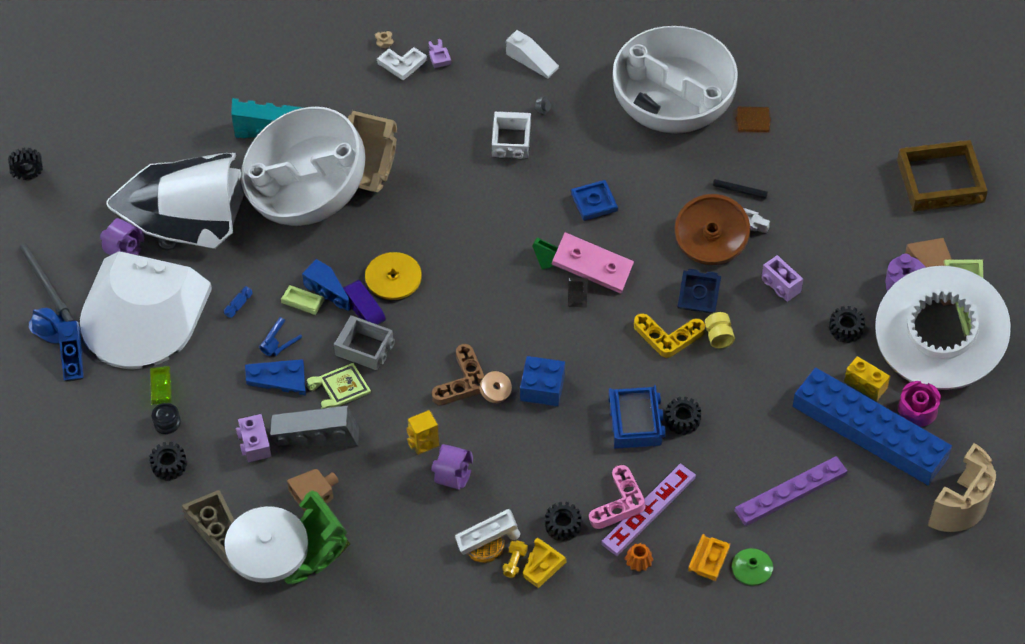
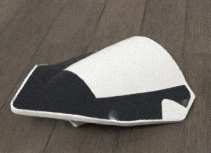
(179, 200)

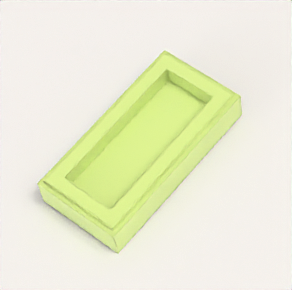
(302, 300)

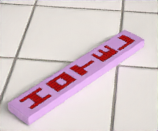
(655, 503)

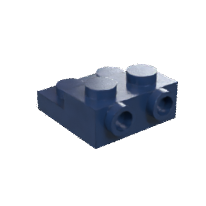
(699, 291)

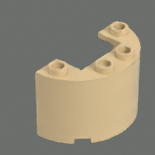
(379, 147)
(958, 512)

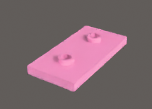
(592, 262)

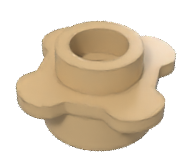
(384, 39)

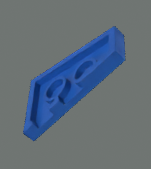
(281, 375)

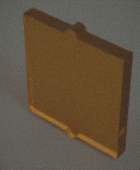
(753, 119)

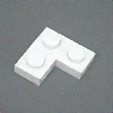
(402, 66)

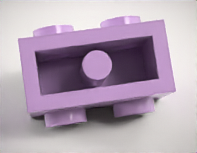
(782, 278)
(254, 438)

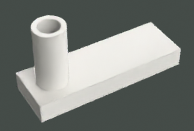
(488, 531)

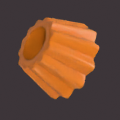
(639, 557)

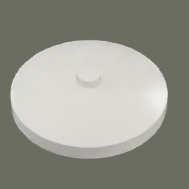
(266, 544)

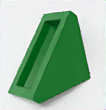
(544, 252)

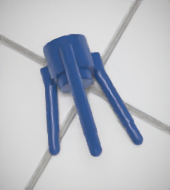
(270, 344)

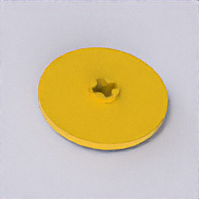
(406, 278)

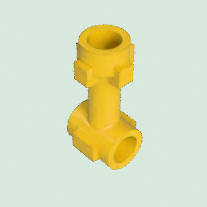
(517, 549)

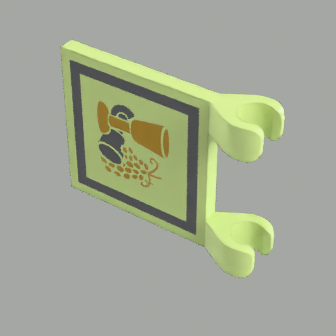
(341, 386)

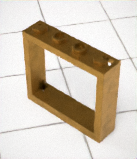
(945, 198)

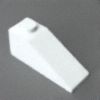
(530, 54)

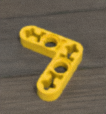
(671, 339)

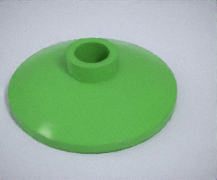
(752, 574)

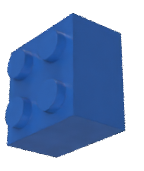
(542, 381)

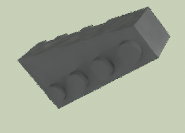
(316, 428)

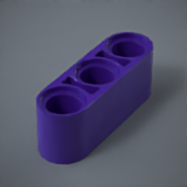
(363, 303)

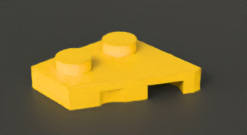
(542, 563)

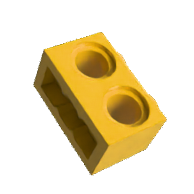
(866, 378)
(422, 432)

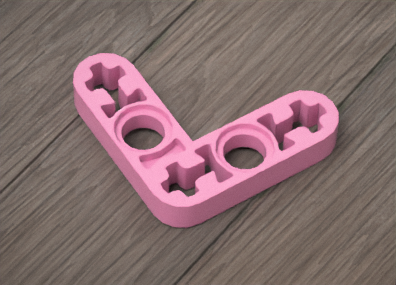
(625, 503)

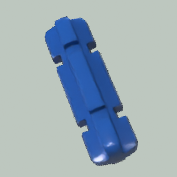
(238, 302)

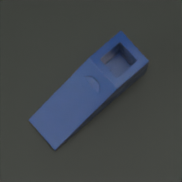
(324, 282)
(70, 350)

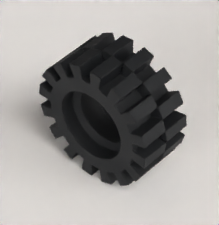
(18, 165)
(847, 315)
(683, 406)
(168, 470)
(563, 511)

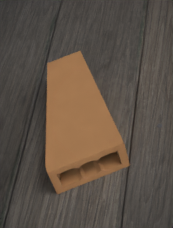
(930, 254)

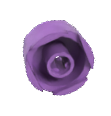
(122, 237)
(901, 267)
(452, 466)

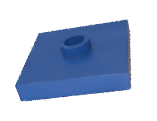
(594, 200)

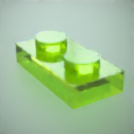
(161, 385)

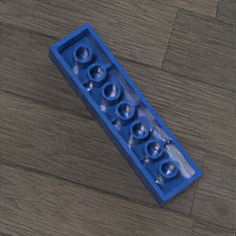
(872, 426)

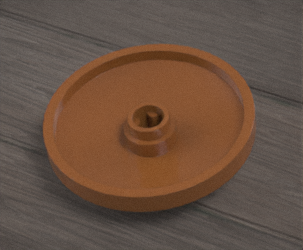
(717, 215)

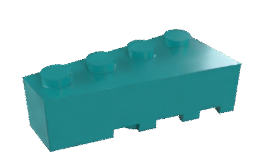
(252, 118)

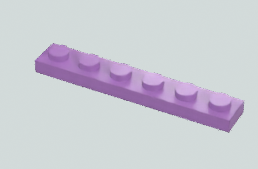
(790, 491)

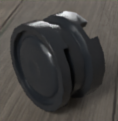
(166, 418)

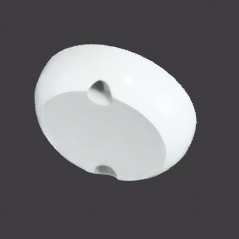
(681, 71)
(303, 166)

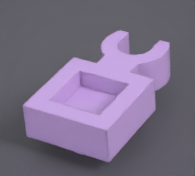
(439, 55)

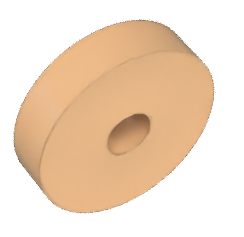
(492, 394)

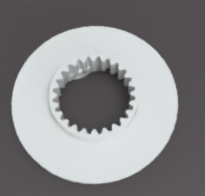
(940, 367)

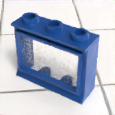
(636, 417)

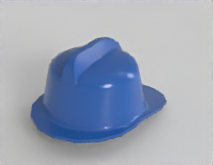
(44, 324)

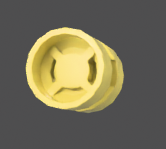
(719, 330)

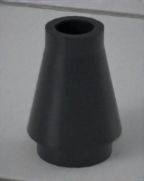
(647, 103)

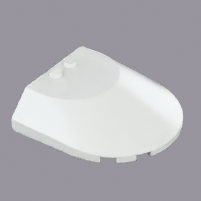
(141, 310)

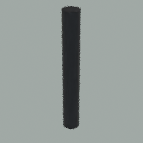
(740, 188)

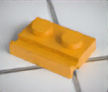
(709, 557)

